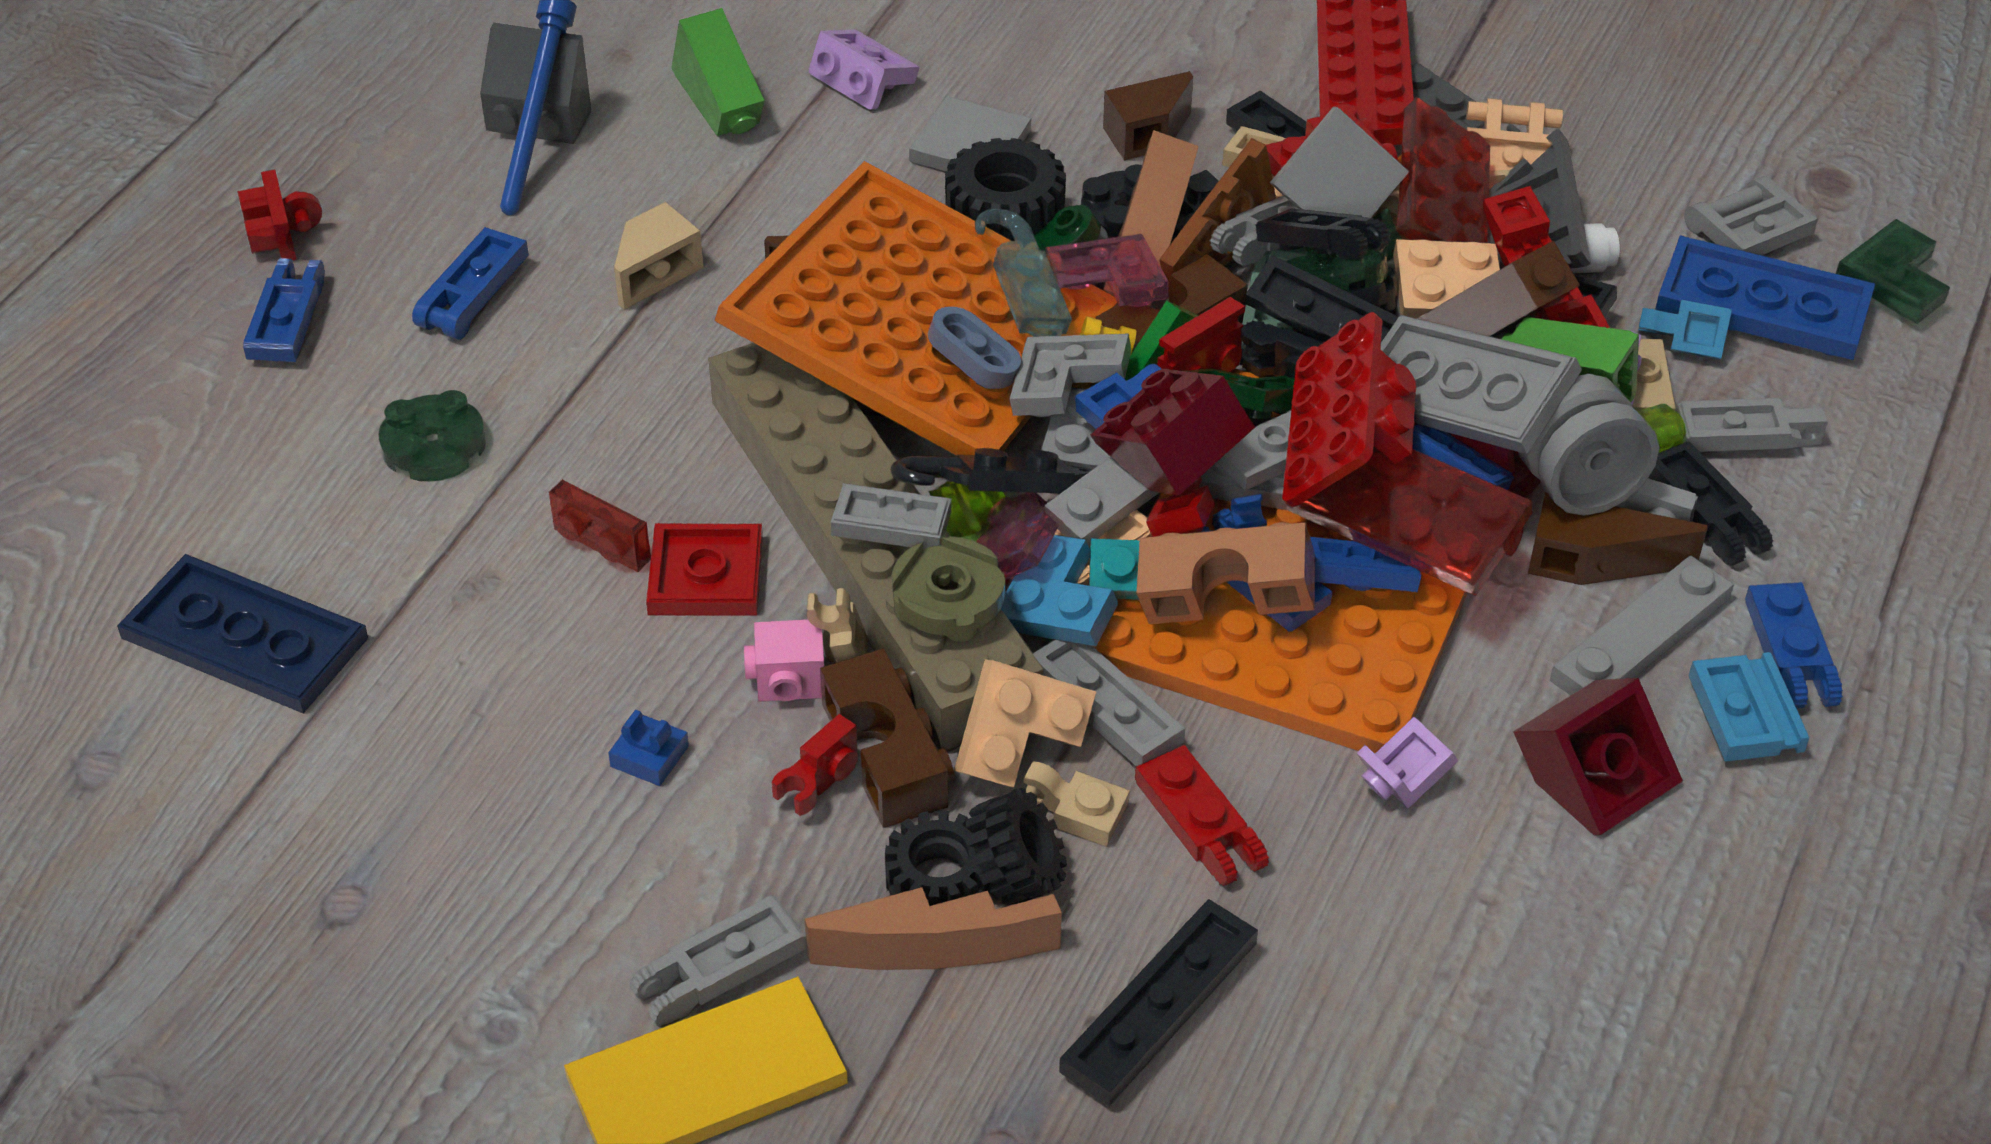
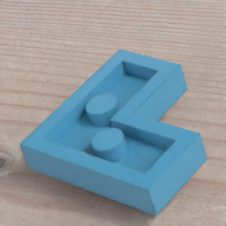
(1050, 602)

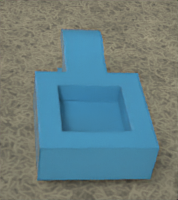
(1695, 329)

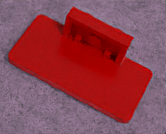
(1343, 406)

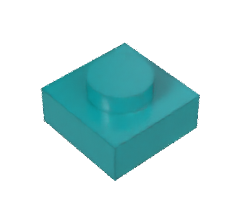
(1115, 566)

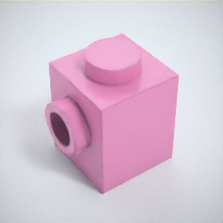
(785, 660)

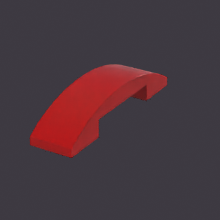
(1522, 227)

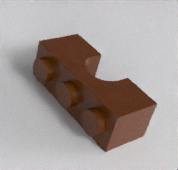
(1192, 288)
(905, 770)

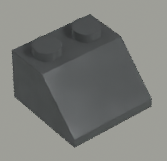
(507, 79)

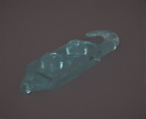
(1026, 277)

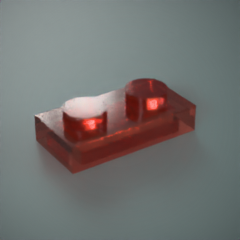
(600, 526)

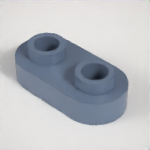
(974, 347)

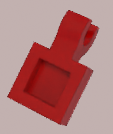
(1182, 513)
(823, 761)

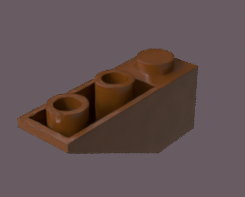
(1610, 544)

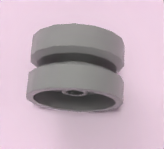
(1593, 448)

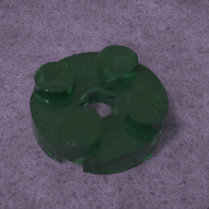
(1341, 272)
(410, 421)

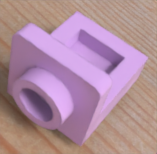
(1407, 763)

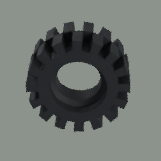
(930, 841)
(1016, 847)

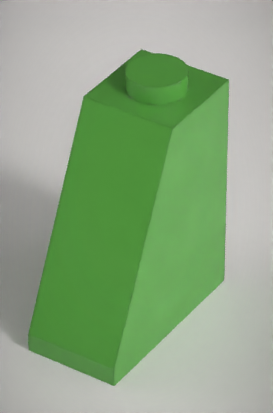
(716, 73)
(1598, 349)

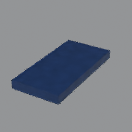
(243, 632)

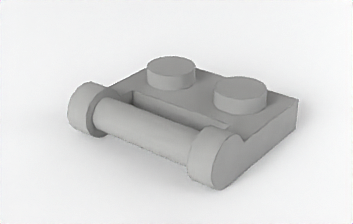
(1753, 218)

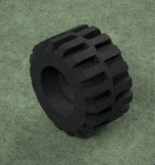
(1006, 177)

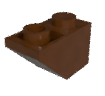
(1146, 106)

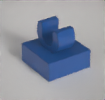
(648, 748)

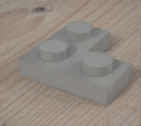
(1056, 362)

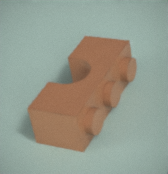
(1183, 568)

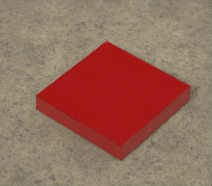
(705, 569)

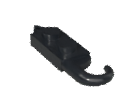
(991, 471)

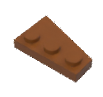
(1239, 189)

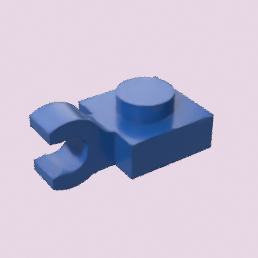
(1105, 395)

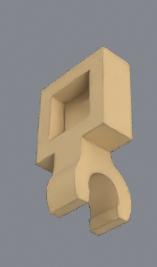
(843, 630)
(1083, 806)

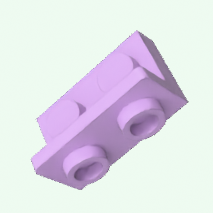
(859, 66)

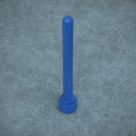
(554, 20)

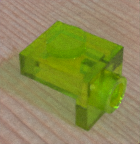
(968, 507)

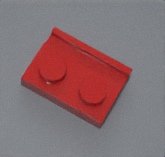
(1206, 340)

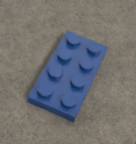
(1769, 296)

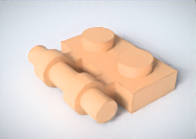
(1510, 147)

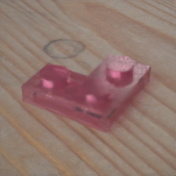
(1120, 261)
(1018, 532)

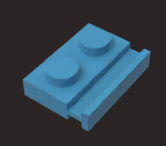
(1748, 706)

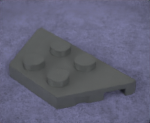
(1556, 189)

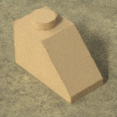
(655, 253)

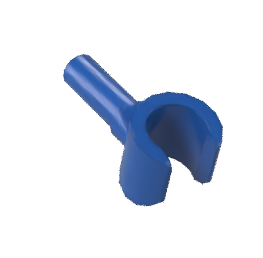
(1247, 512)

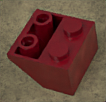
(1174, 429)

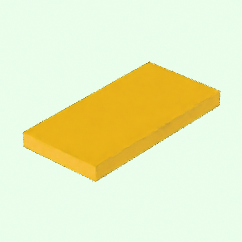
(708, 1071)

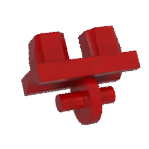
(271, 217)

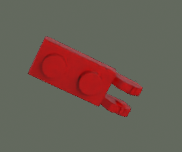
(1200, 814)

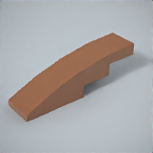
(1159, 193)
(910, 934)

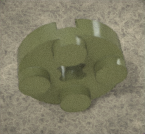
(948, 612)

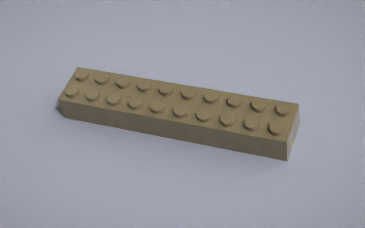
(804, 448)

